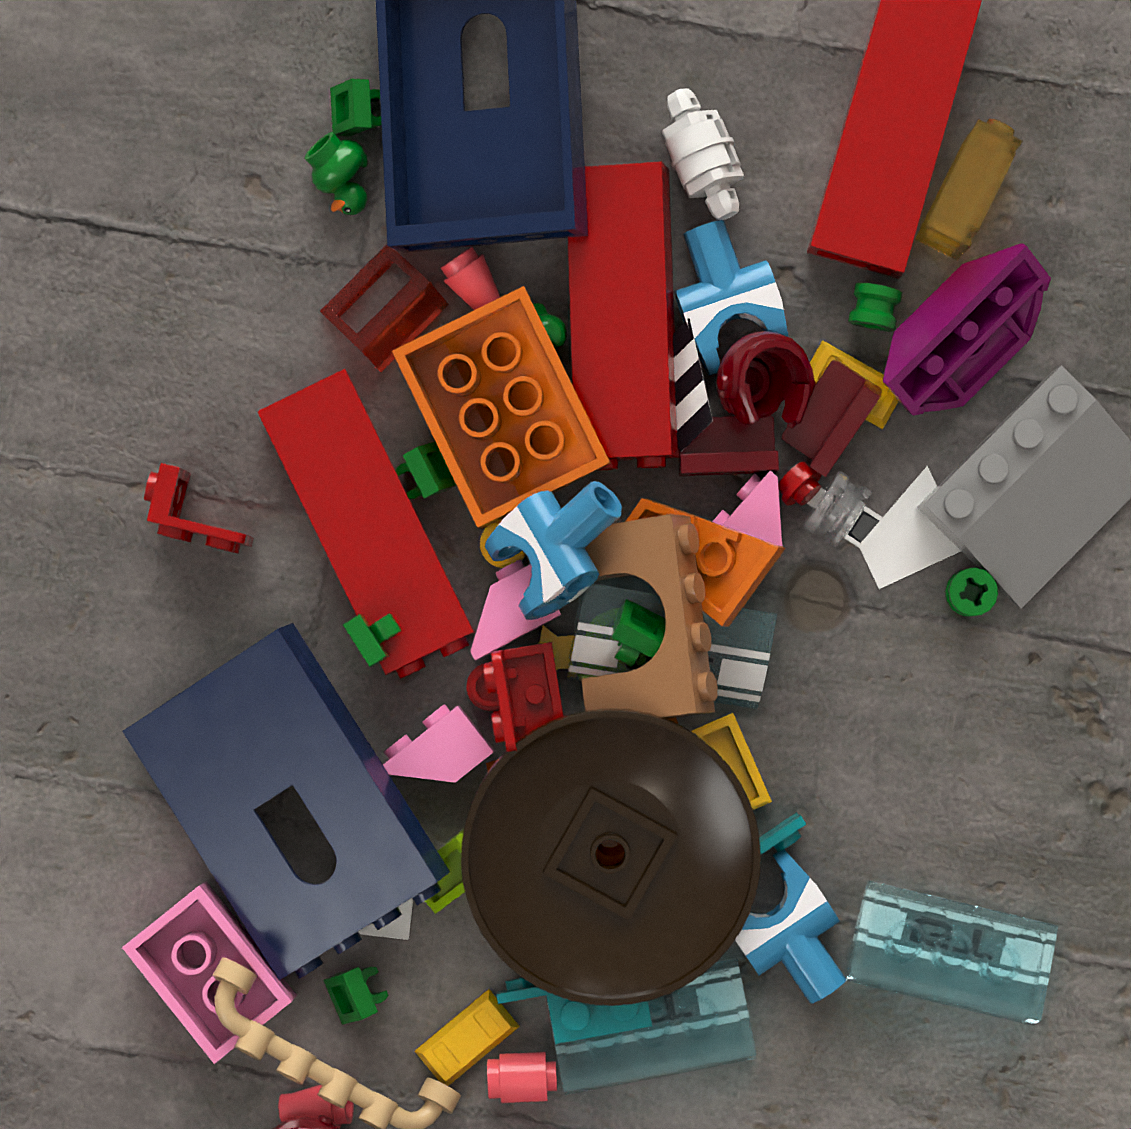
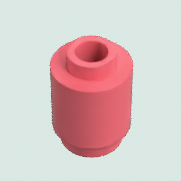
(521, 1077)

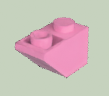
(758, 512)
(443, 751)

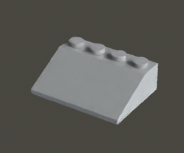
(1035, 487)

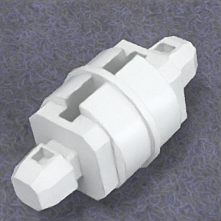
(702, 154)

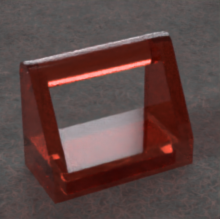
(398, 320)

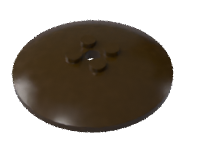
(625, 926)

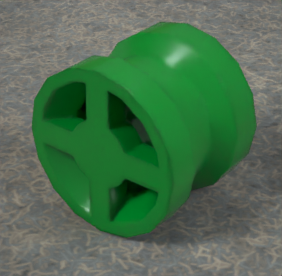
(875, 307)
(962, 594)

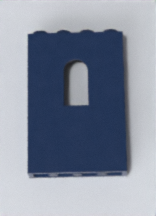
(487, 171)
(246, 738)

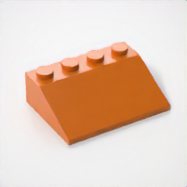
(500, 406)

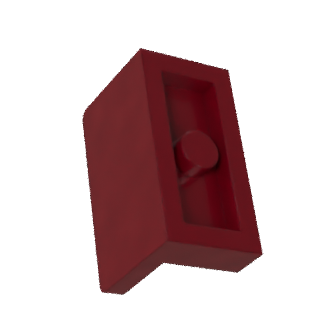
(832, 415)
(731, 449)

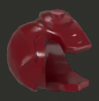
(761, 374)

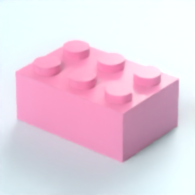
(181, 956)

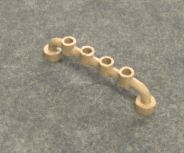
(298, 1063)

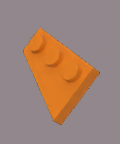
(726, 560)

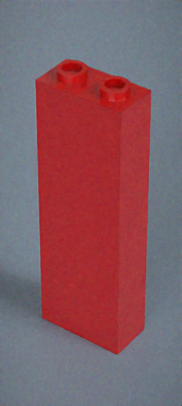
(893, 133)
(625, 313)
(366, 520)

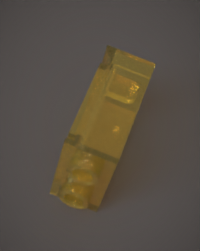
(969, 188)

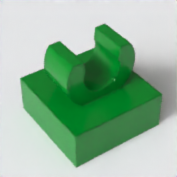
(352, 107)
(428, 471)
(637, 632)
(369, 638)
(351, 994)

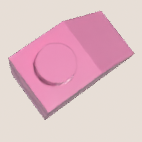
(501, 616)

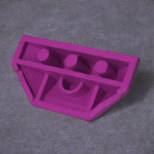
(966, 330)

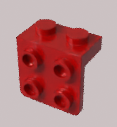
(167, 495)
(525, 691)

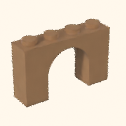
(679, 675)

